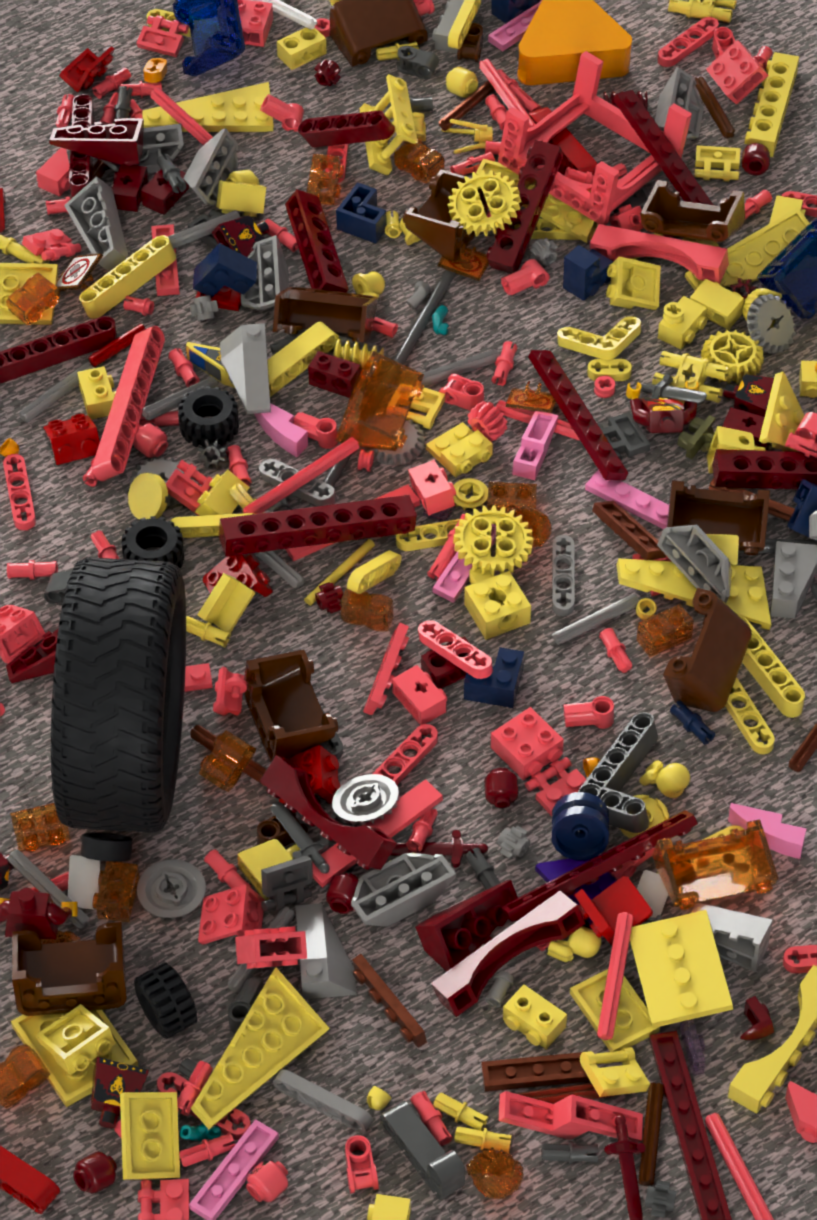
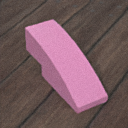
(280, 428)
(534, 445)
(780, 836)

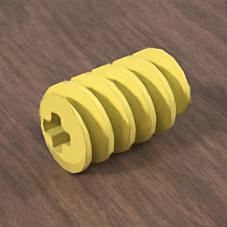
(354, 354)

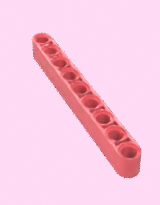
(128, 404)

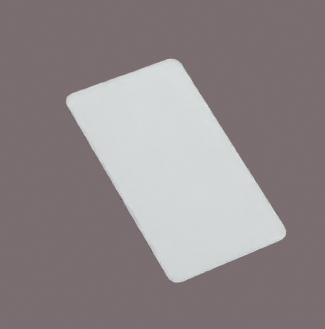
(83, 880)
(653, 891)

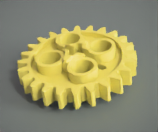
(502, 202)
(474, 538)

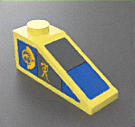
(208, 360)

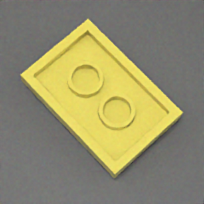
(632, 1016)
(149, 1135)

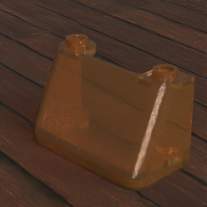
(380, 404)
(716, 866)

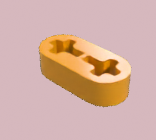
(155, 70)

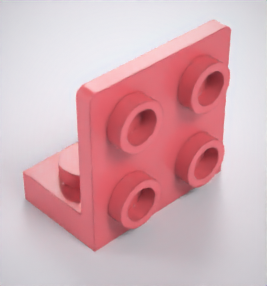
(18, 631)
(230, 914)

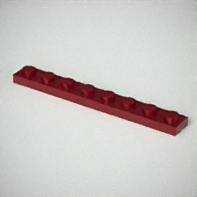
(660, 148)
(578, 415)
(606, 862)
(689, 1127)

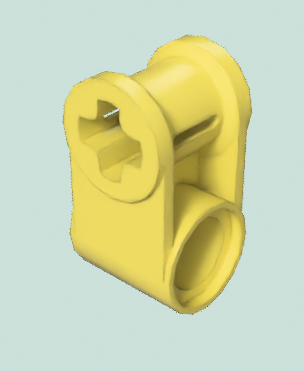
(420, 126)

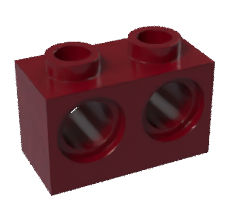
(333, 374)
(440, 669)

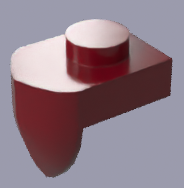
(759, 1018)

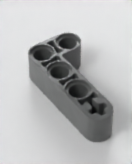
(440, 1170)

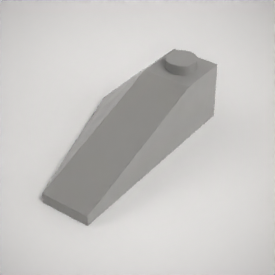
(247, 366)
(327, 966)

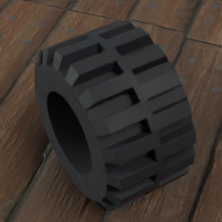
(208, 403)
(153, 533)
(165, 1000)

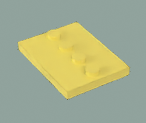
(14, 277)
(680, 969)
(79, 1084)

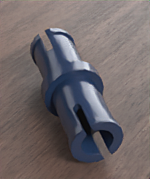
(692, 722)

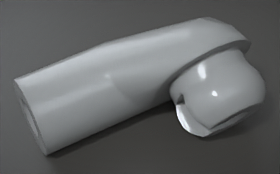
(421, 291)

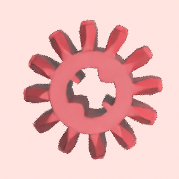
(487, 420)

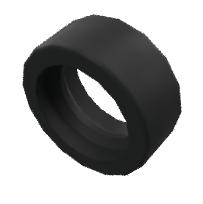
(106, 846)

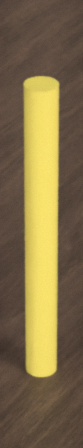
(342, 569)

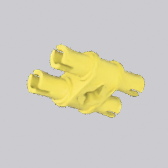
(704, 8)
(700, 367)

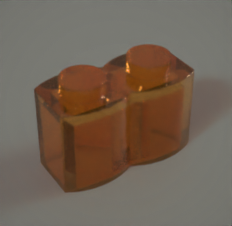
(419, 160)
(33, 298)
(367, 609)
(227, 760)
(20, 1074)

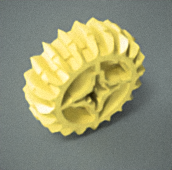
(734, 351)

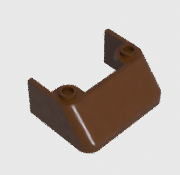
(341, 311)

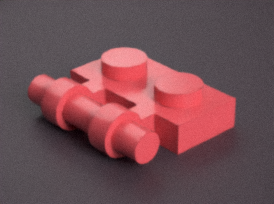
(159, 40)
(51, 245)
(184, 489)
(550, 794)
(172, 1196)

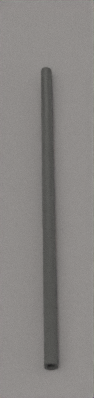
(404, 352)

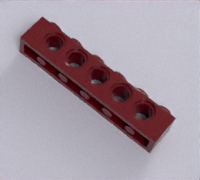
(540, 154)
(315, 242)
(762, 469)

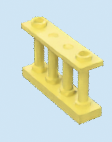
(400, 109)

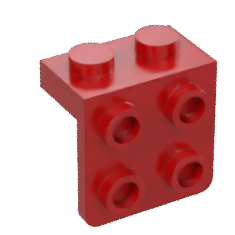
(85, 68)
(72, 438)
(244, 569)
(321, 770)
(606, 906)

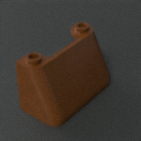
(366, 24)
(670, 216)
(433, 220)
(722, 513)
(710, 673)
(286, 704)
(68, 974)

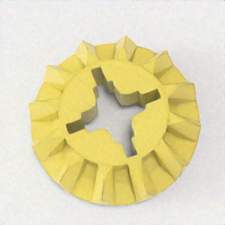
(464, 487)

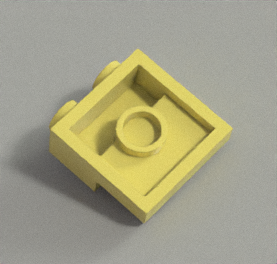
(633, 284)
(460, 449)
(76, 1039)

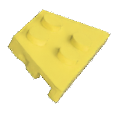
(782, 414)

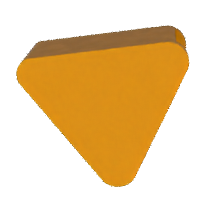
(565, 31)

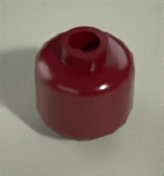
(755, 159)
(501, 787)
(341, 892)
(95, 1172)

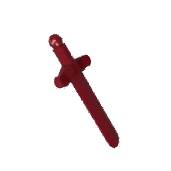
(455, 848)
(625, 1149)

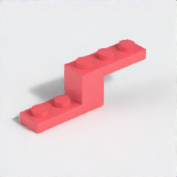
(567, 1117)

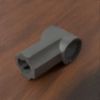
(243, 1002)

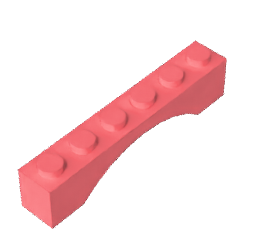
(700, 259)

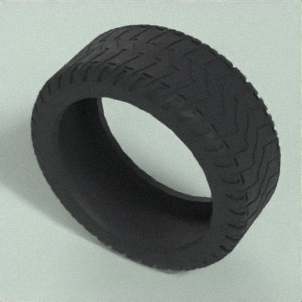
(118, 695)

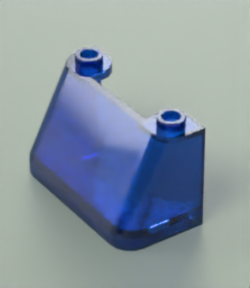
(214, 33)
(795, 273)

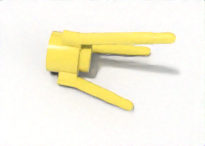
(480, 132)

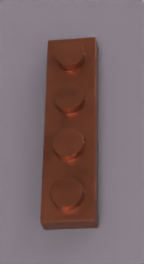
(628, 529)
(394, 1009)
(533, 1072)

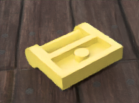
(428, 402)
(614, 1079)

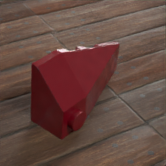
(111, 142)
(34, 660)
(465, 926)

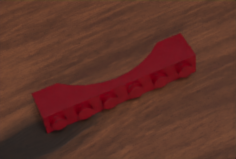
(292, 784)
(548, 922)

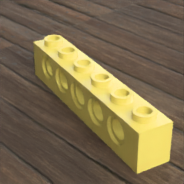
(773, 101)

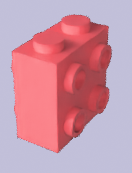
(255, 21)
(737, 72)
(527, 743)
(271, 947)

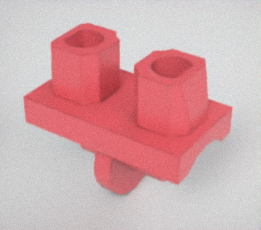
(229, 692)

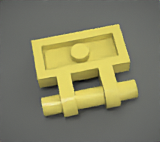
(720, 158)

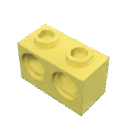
(301, 47)

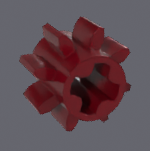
(327, 73)
(748, 287)
(329, 597)

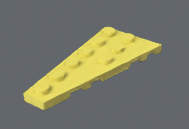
(746, 591)
(268, 1039)

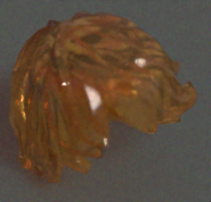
(538, 523)
(495, 1173)

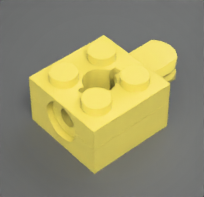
(496, 603)

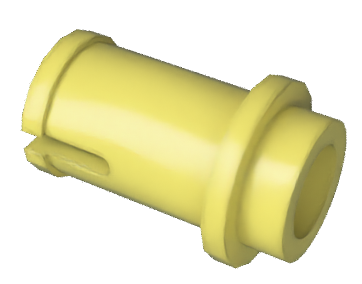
(392, 225)

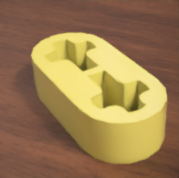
(609, 368)

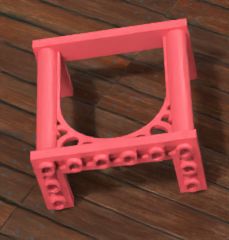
(606, 189)

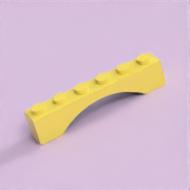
(757, 1079)

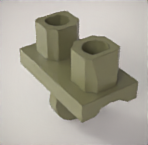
(700, 440)

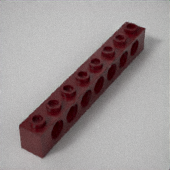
(317, 525)

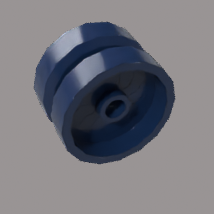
(580, 826)

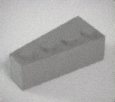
(99, 222)

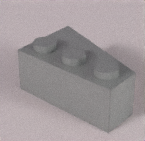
(792, 576)
(738, 935)

